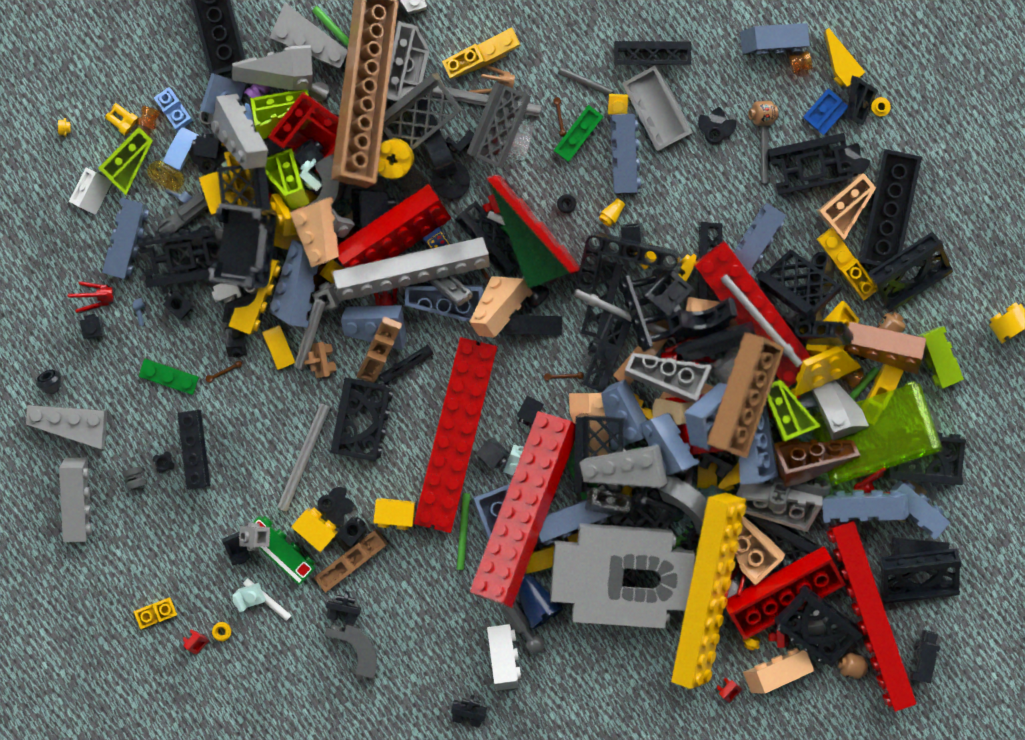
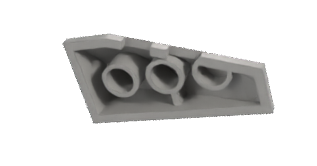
(281, 70)
(839, 410)

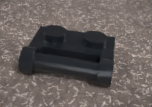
(671, 296)

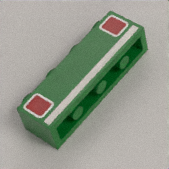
(286, 554)

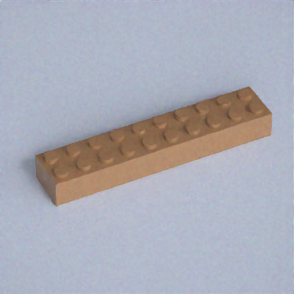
(364, 92)

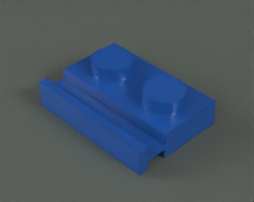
(825, 111)

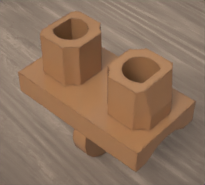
(318, 360)

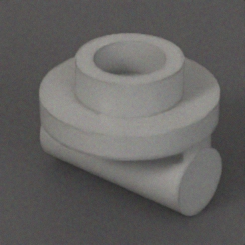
(319, 91)

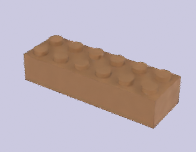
(745, 395)

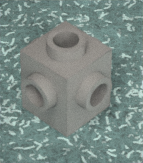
(328, 293)
(254, 536)

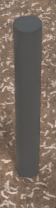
(585, 81)
(764, 155)

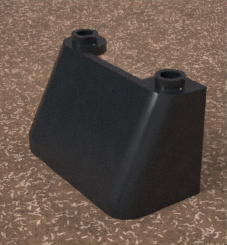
(245, 246)

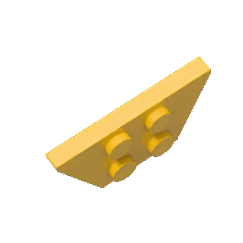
(823, 369)

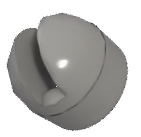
(209, 119)

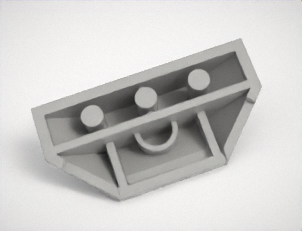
(407, 61)

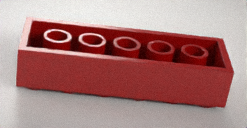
(395, 230)
(769, 597)

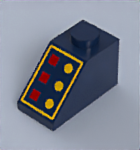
(436, 239)

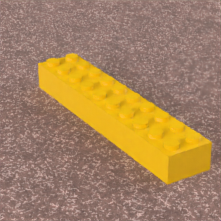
(707, 590)

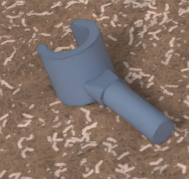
(184, 197)
(137, 305)

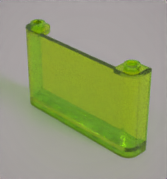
(896, 434)

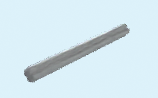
(481, 99)
(303, 457)

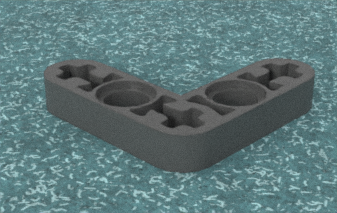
(820, 487)

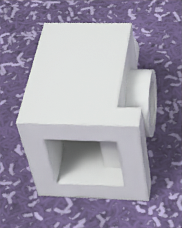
(226, 292)

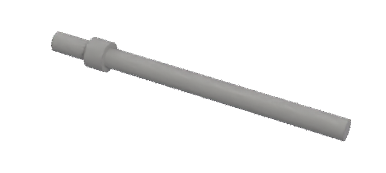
(593, 300)
(788, 350)

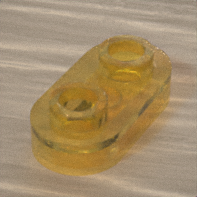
(166, 175)

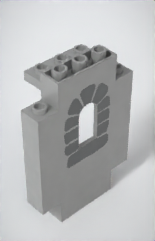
(592, 575)

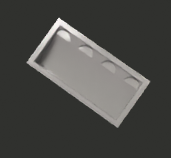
(657, 107)

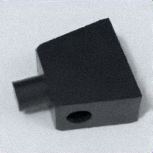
(369, 205)

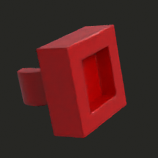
(492, 205)
(782, 639)
(195, 642)
(730, 691)

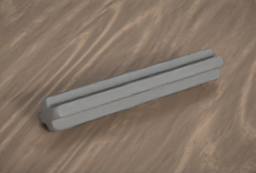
(309, 334)

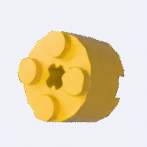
(403, 154)
(1009, 323)

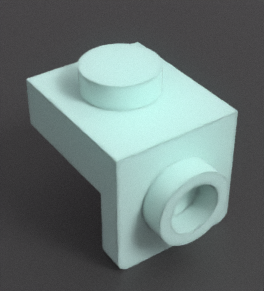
(310, 178)
(513, 459)

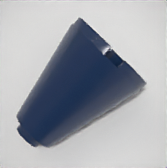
(537, 602)

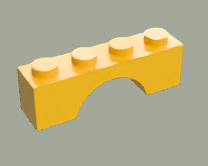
(247, 317)

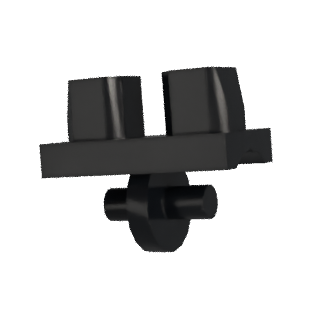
(723, 463)
(334, 608)
(469, 709)

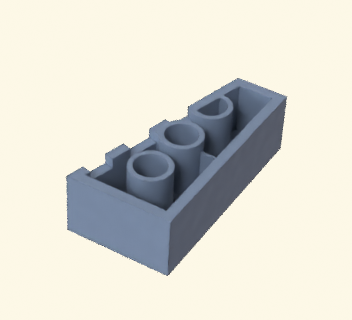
(624, 153)
(759, 236)
(125, 239)
(294, 287)
(432, 300)
(761, 459)
(865, 505)
(488, 507)
(567, 520)

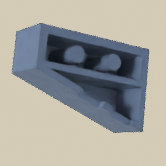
(775, 38)
(674, 452)

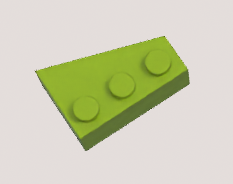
(271, 108)
(126, 160)
(284, 177)
(940, 358)
(788, 412)

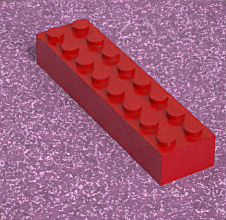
(723, 261)

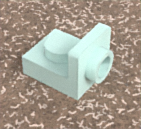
(248, 597)

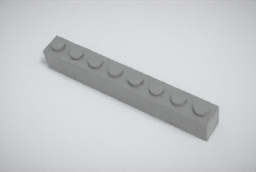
(411, 269)

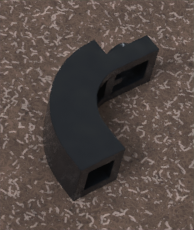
(701, 323)

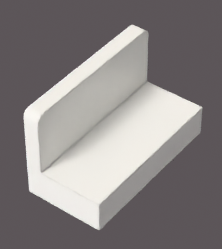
(90, 191)

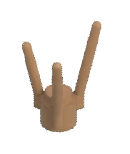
(505, 79)

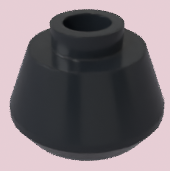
(539, 295)
(49, 381)

